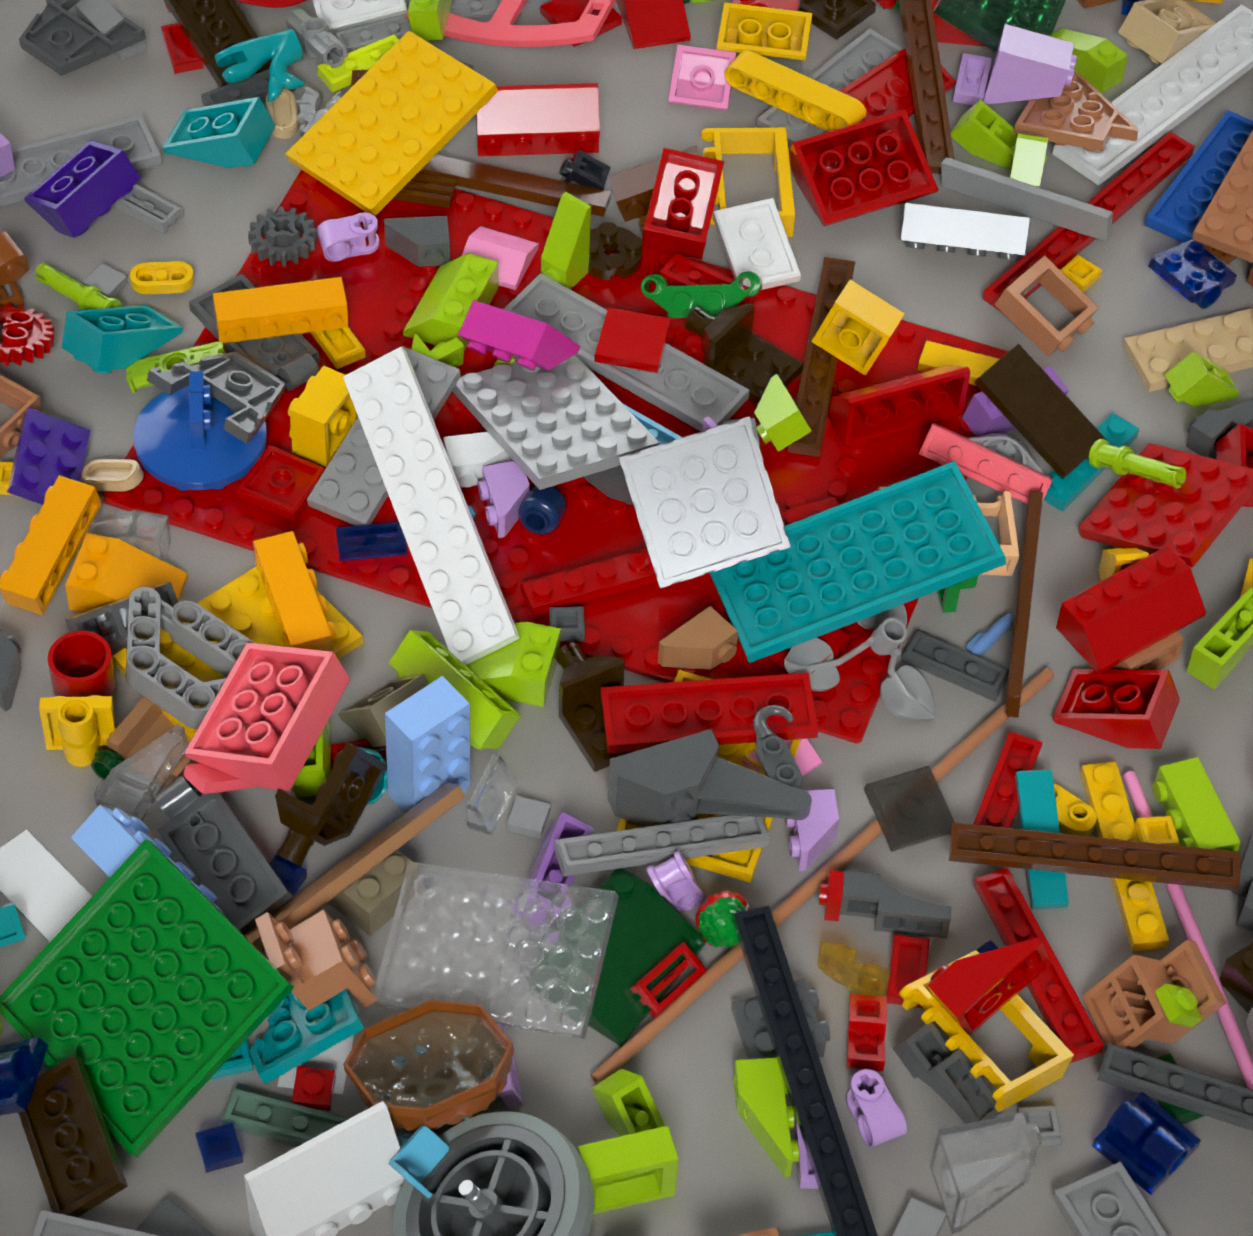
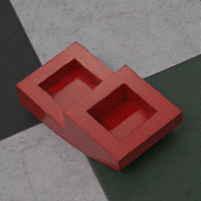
(866, 1032)

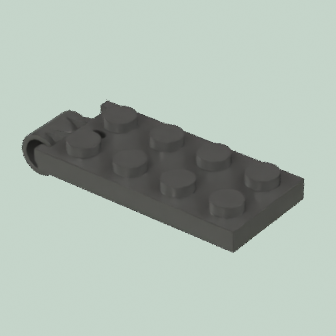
(284, 356)
(220, 853)

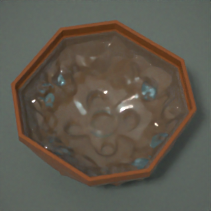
(431, 1064)

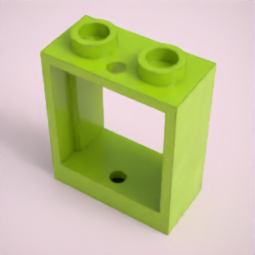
(631, 1168)

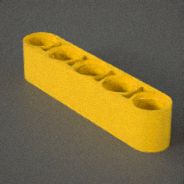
(793, 92)

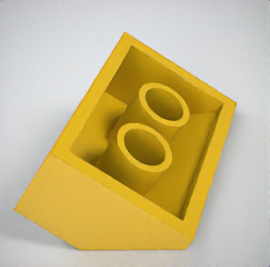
(765, 31)

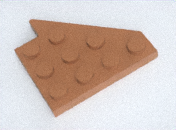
(1076, 118)

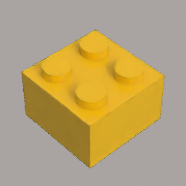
(857, 327)
(321, 417)

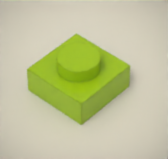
(1179, 1005)

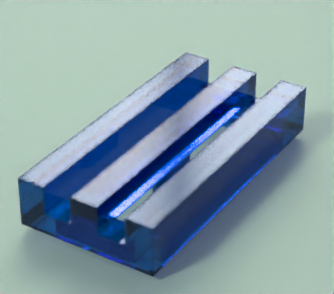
(371, 545)

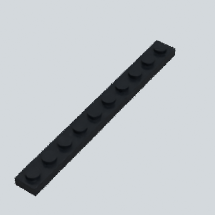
(803, 1074)

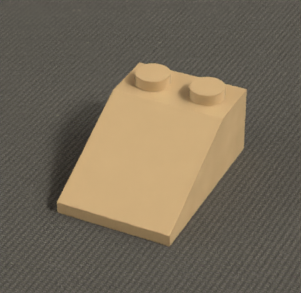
(1163, 27)

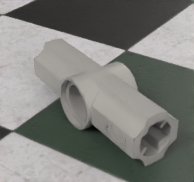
(316, 38)

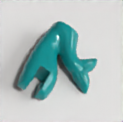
(252, 54)

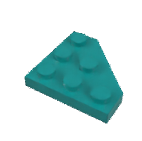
(302, 1034)

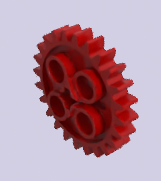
(24, 335)

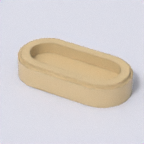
(284, 114)
(112, 474)

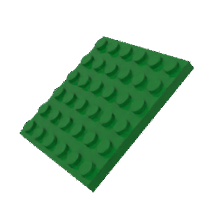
(146, 994)

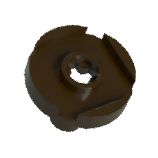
(613, 238)

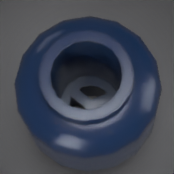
(542, 510)

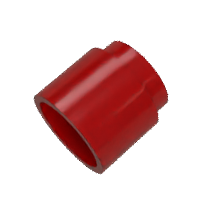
(81, 665)

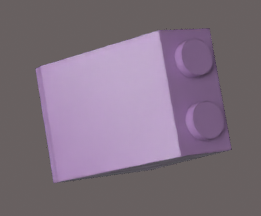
(1029, 67)

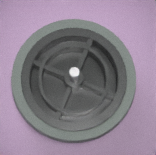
(500, 1179)

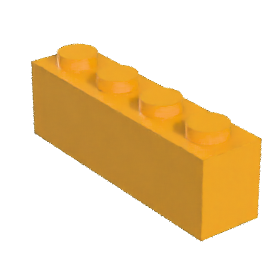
(280, 310)
(50, 545)
(293, 593)

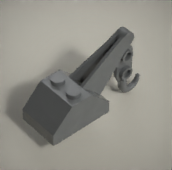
(689, 779)

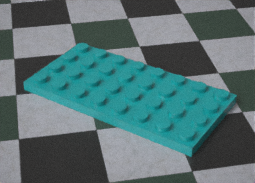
(859, 562)

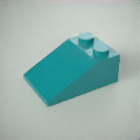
(222, 133)
(116, 335)

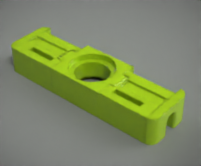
(139, 370)

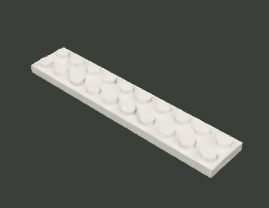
(1171, 94)
(431, 507)

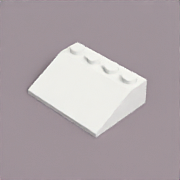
(327, 1179)

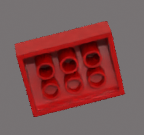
(861, 168)

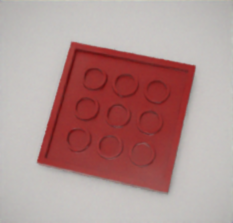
(1158, 515)

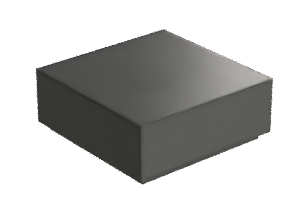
(570, 621)

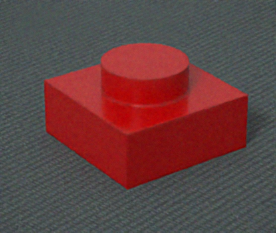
(831, 895)
(314, 1087)

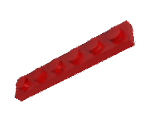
(1051, 987)

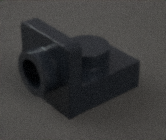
(584, 170)

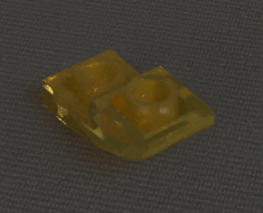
(840, 965)

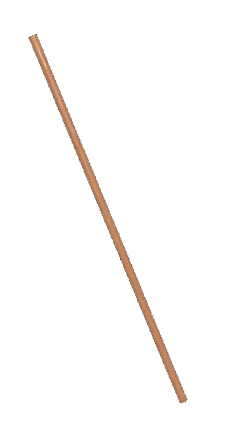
(805, 891)

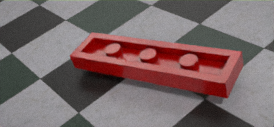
(1000, 799)

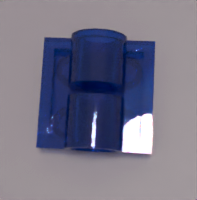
(1193, 272)
(18, 1073)
(1146, 1142)

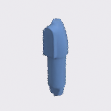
(985, 641)

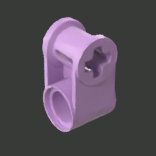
(345, 237)
(676, 882)
(874, 1109)

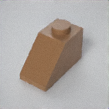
(699, 643)

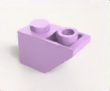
(504, 489)
(816, 831)

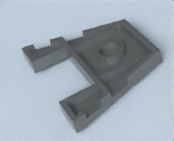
(69, 43)
(233, 381)

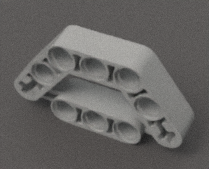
(191, 637)

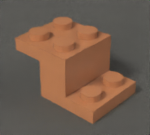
(318, 959)
(1126, 1000)

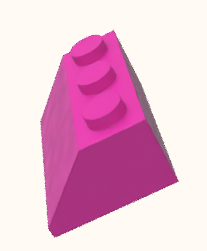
(515, 337)

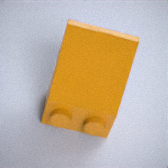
(112, 570)

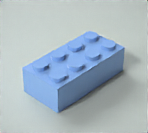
(427, 743)
(113, 836)

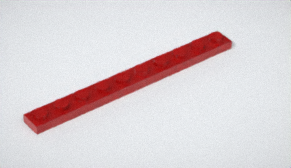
(1117, 197)
(619, 572)

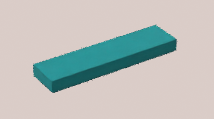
(1039, 813)

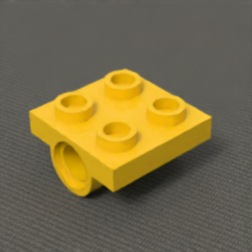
(77, 725)

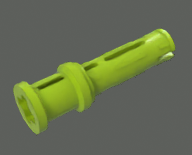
(85, 296)
(1125, 461)

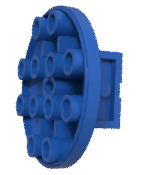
(184, 440)

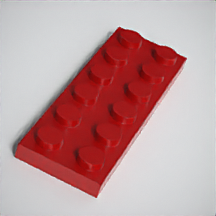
(663, 712)

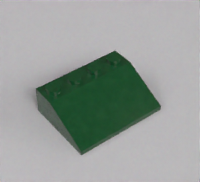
(640, 937)

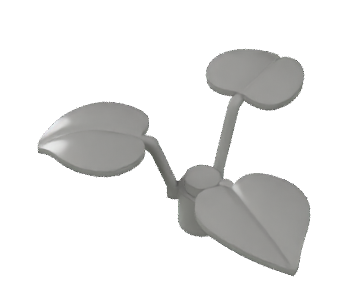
(902, 693)

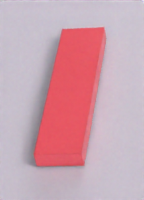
(984, 464)

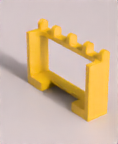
(755, 141)
(1047, 1052)

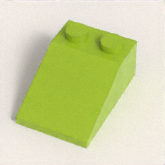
(524, 667)

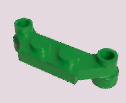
(712, 298)

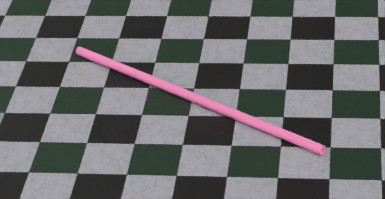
(1193, 933)

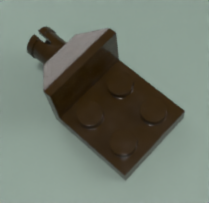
(738, 352)
(581, 702)
(336, 805)

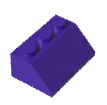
(83, 188)

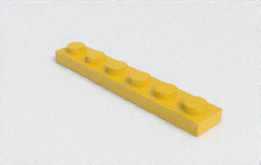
(1115, 821)

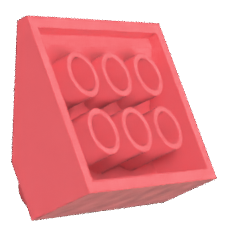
(269, 714)

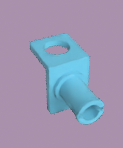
(418, 1156)

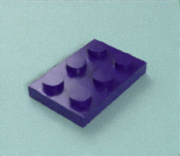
(44, 452)

